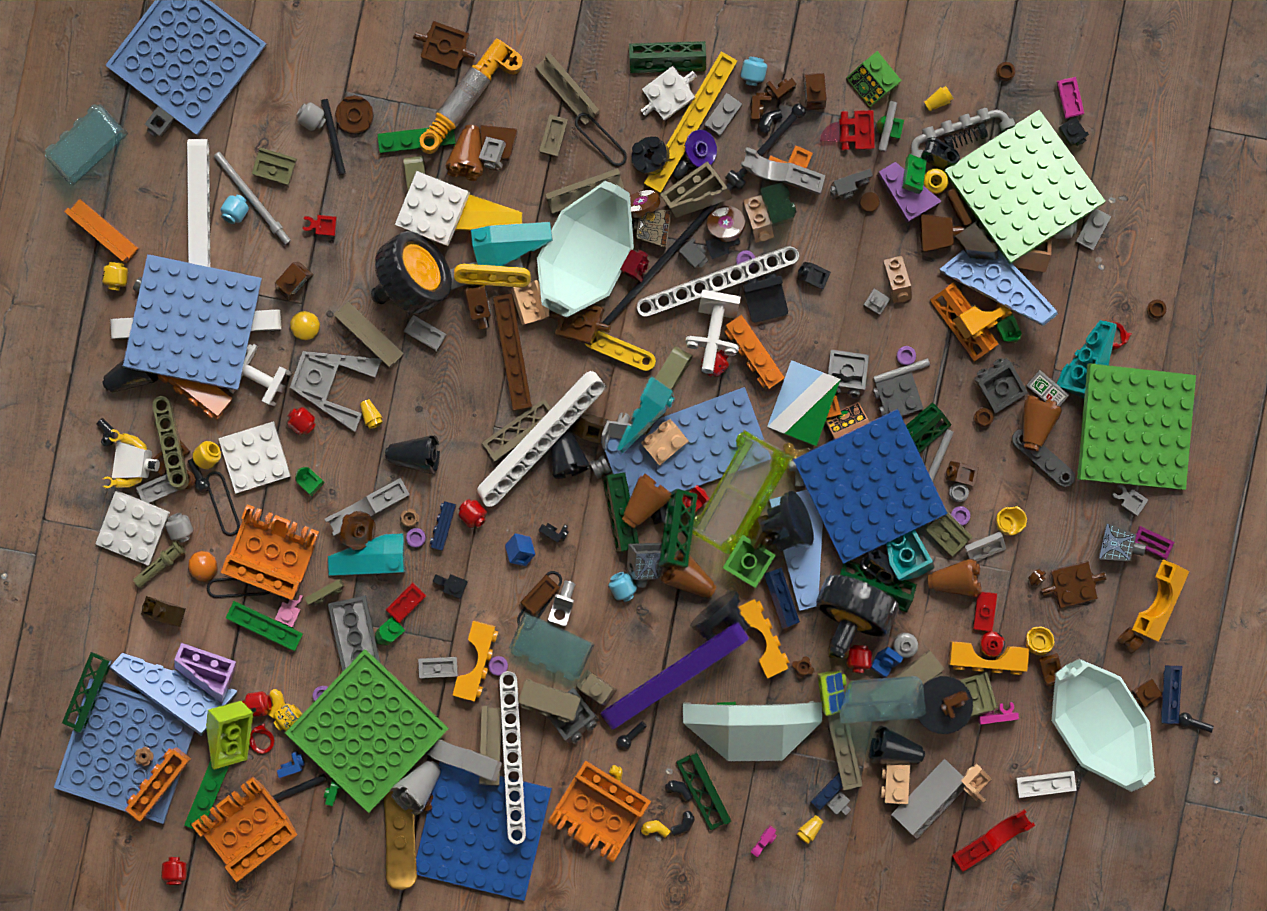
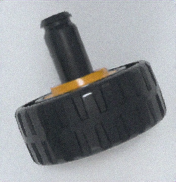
(411, 273)
(856, 609)

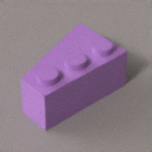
(908, 203)
(205, 670)

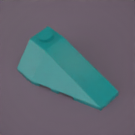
(503, 243)
(1095, 351)
(653, 403)
(380, 555)
(909, 556)

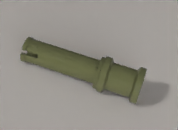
(166, 558)

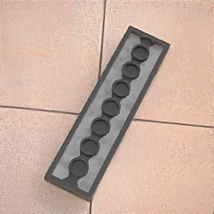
(353, 629)

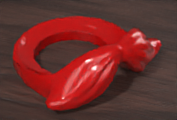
(1124, 336)
(261, 729)

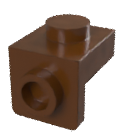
(1050, 666)

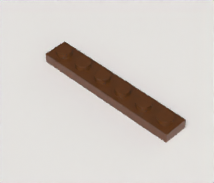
(512, 352)

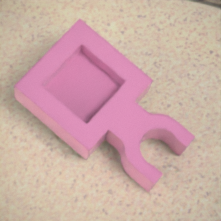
(289, 612)

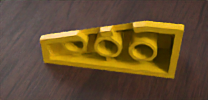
(484, 213)

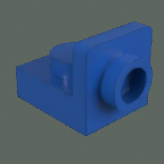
(885, 661)
(289, 768)

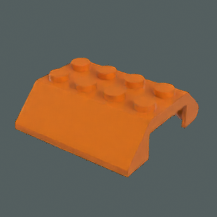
(270, 553)
(599, 810)
(246, 828)

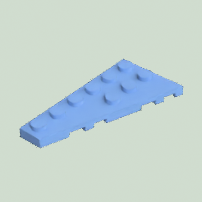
(1002, 284)
(803, 561)
(169, 690)

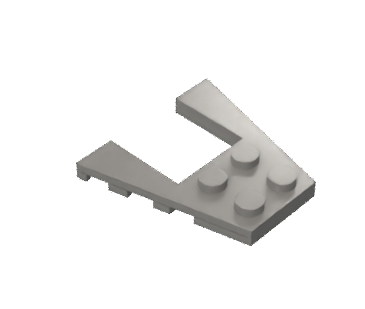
(316, 375)

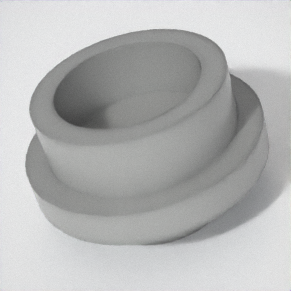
(958, 492)

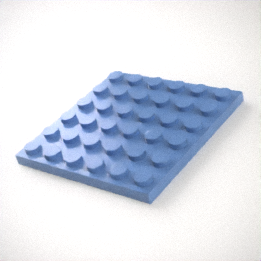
(186, 58)
(192, 322)
(102, 758)

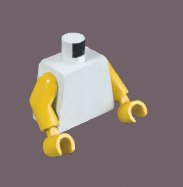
(131, 461)

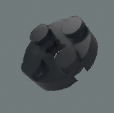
(643, 148)

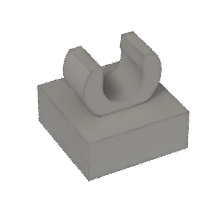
(876, 301)
(839, 803)

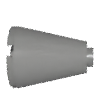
(416, 787)

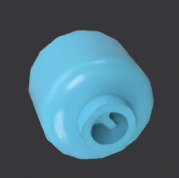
(753, 70)
(234, 209)
(622, 586)

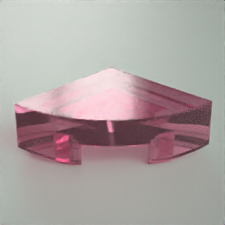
(831, 132)

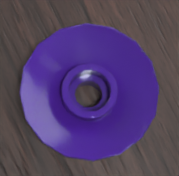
(706, 148)

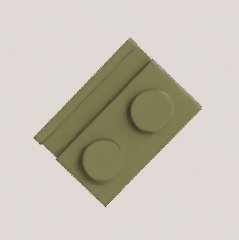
(274, 166)
(949, 533)
(318, 597)
(982, 694)

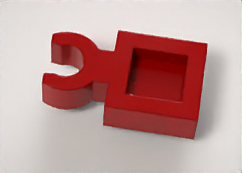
(324, 225)

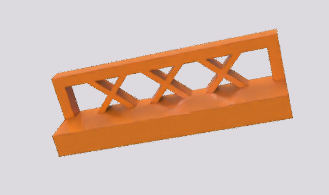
(102, 230)
(958, 304)

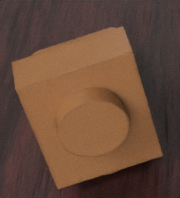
(759, 218)
(898, 279)

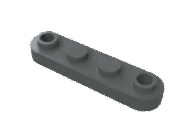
(1045, 461)

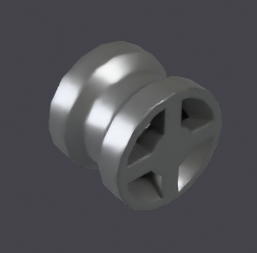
(600, 467)

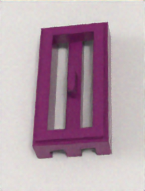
(1167, 549)

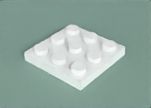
(432, 208)
(254, 457)
(132, 528)

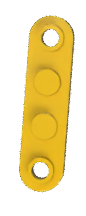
(492, 275)
(622, 351)

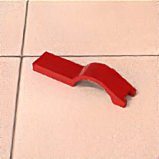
(992, 839)

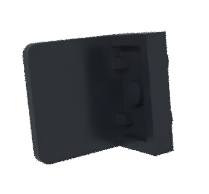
(765, 298)

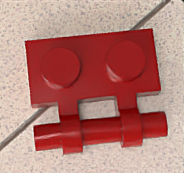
(863, 130)

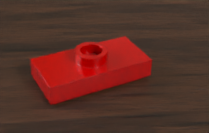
(406, 602)
(985, 611)

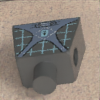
(1119, 544)
(644, 562)

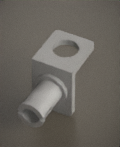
(615, 429)
(563, 602)

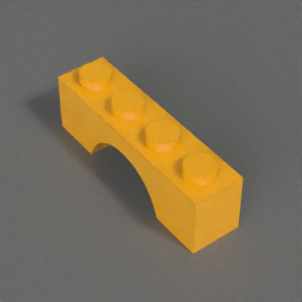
(974, 320)
(1170, 583)
(481, 636)
(772, 659)
(1013, 659)

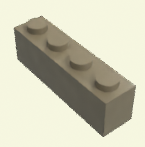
(923, 667)

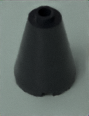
(123, 378)
(415, 454)
(567, 457)
(894, 748)

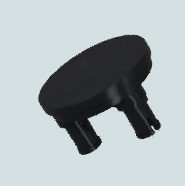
(794, 518)
(722, 610)
(934, 692)

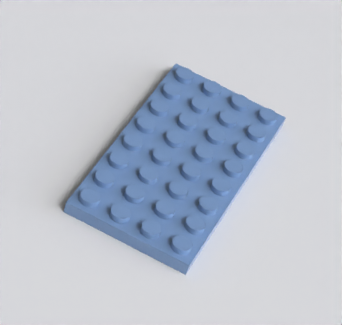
(707, 454)

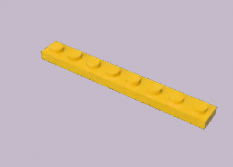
(693, 118)

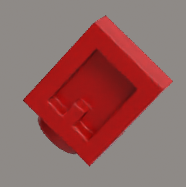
(702, 498)

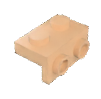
(529, 303)
(664, 441)
(975, 781)
(896, 783)

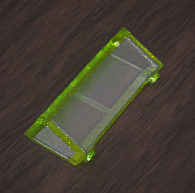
(741, 492)

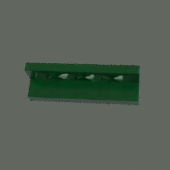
(660, 62)
(925, 423)
(617, 499)
(672, 526)
(902, 598)
(93, 694)
(710, 788)

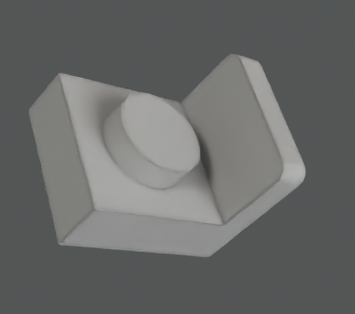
(492, 153)

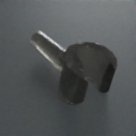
(1082, 772)

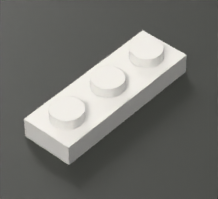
(1046, 784)

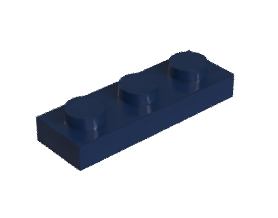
(781, 598)
(1171, 694)

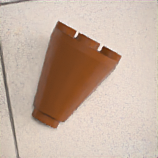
(465, 155)
(1038, 421)
(645, 500)
(689, 579)
(957, 579)

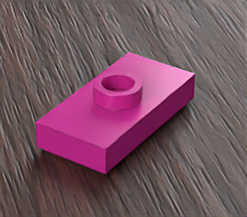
(1070, 97)

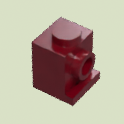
(635, 264)

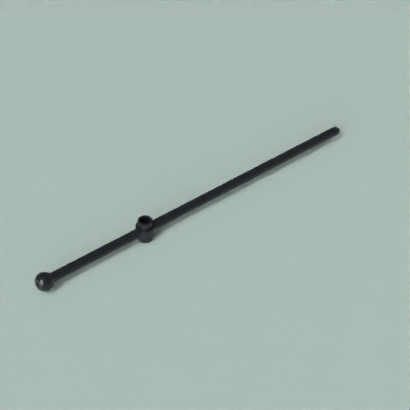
(735, 180)

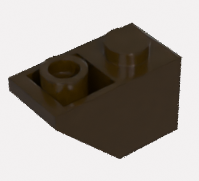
(976, 245)
(589, 427)
(759, 537)
(163, 611)

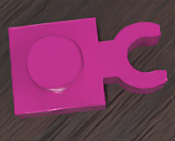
(767, 837)

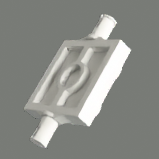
(668, 93)

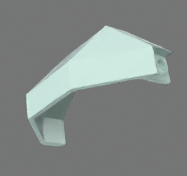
(586, 250)
(1103, 724)
(753, 730)

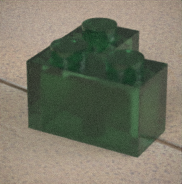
(778, 204)

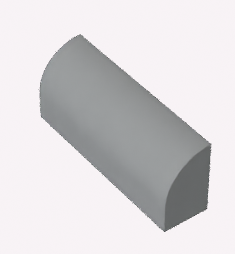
(930, 799)

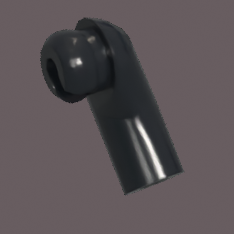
(767, 119)
(682, 168)
(106, 428)
(678, 787)
(686, 824)

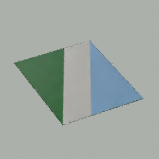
(803, 403)

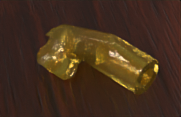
(788, 447)

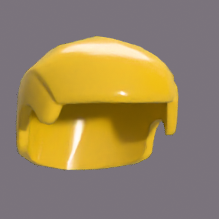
(304, 325)
(1011, 520)
(1039, 640)

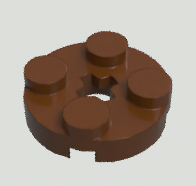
(351, 523)

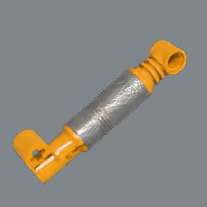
(468, 91)

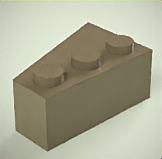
(696, 191)
(549, 700)

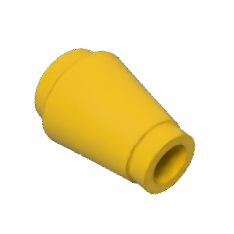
(939, 99)
(370, 414)
(810, 829)

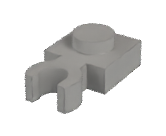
(1132, 501)

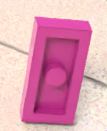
(1006, 715)

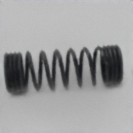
(981, 129)

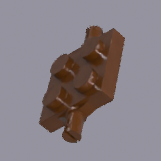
(444, 45)
(581, 325)
(1073, 584)

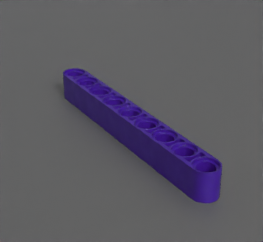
(674, 675)

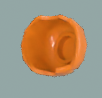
(202, 566)

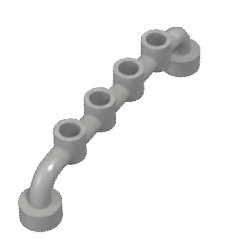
(964, 122)

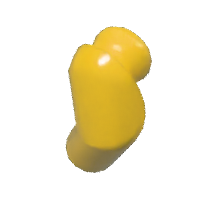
(277, 700)
(616, 772)
(654, 826)

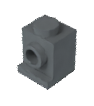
(159, 114)
(694, 254)

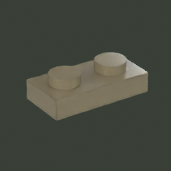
(553, 135)

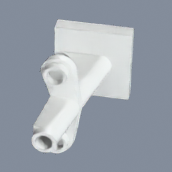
(719, 306)
(273, 384)

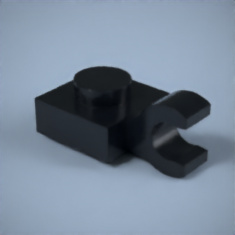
(718, 248)
(453, 585)

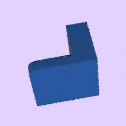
(520, 549)

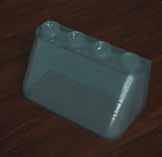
(85, 143)
(551, 646)
(883, 700)

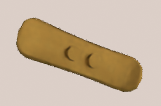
(400, 845)

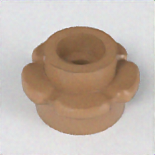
(410, 523)
(144, 751)

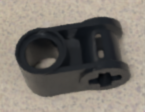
(940, 155)
(879, 567)

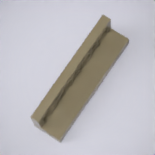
(567, 88)
(567, 195)
(369, 334)
(519, 437)
(490, 739)
(845, 752)

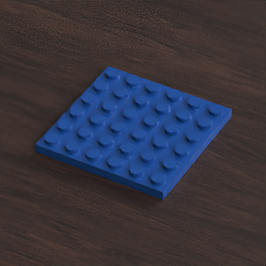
(870, 486)
(468, 833)

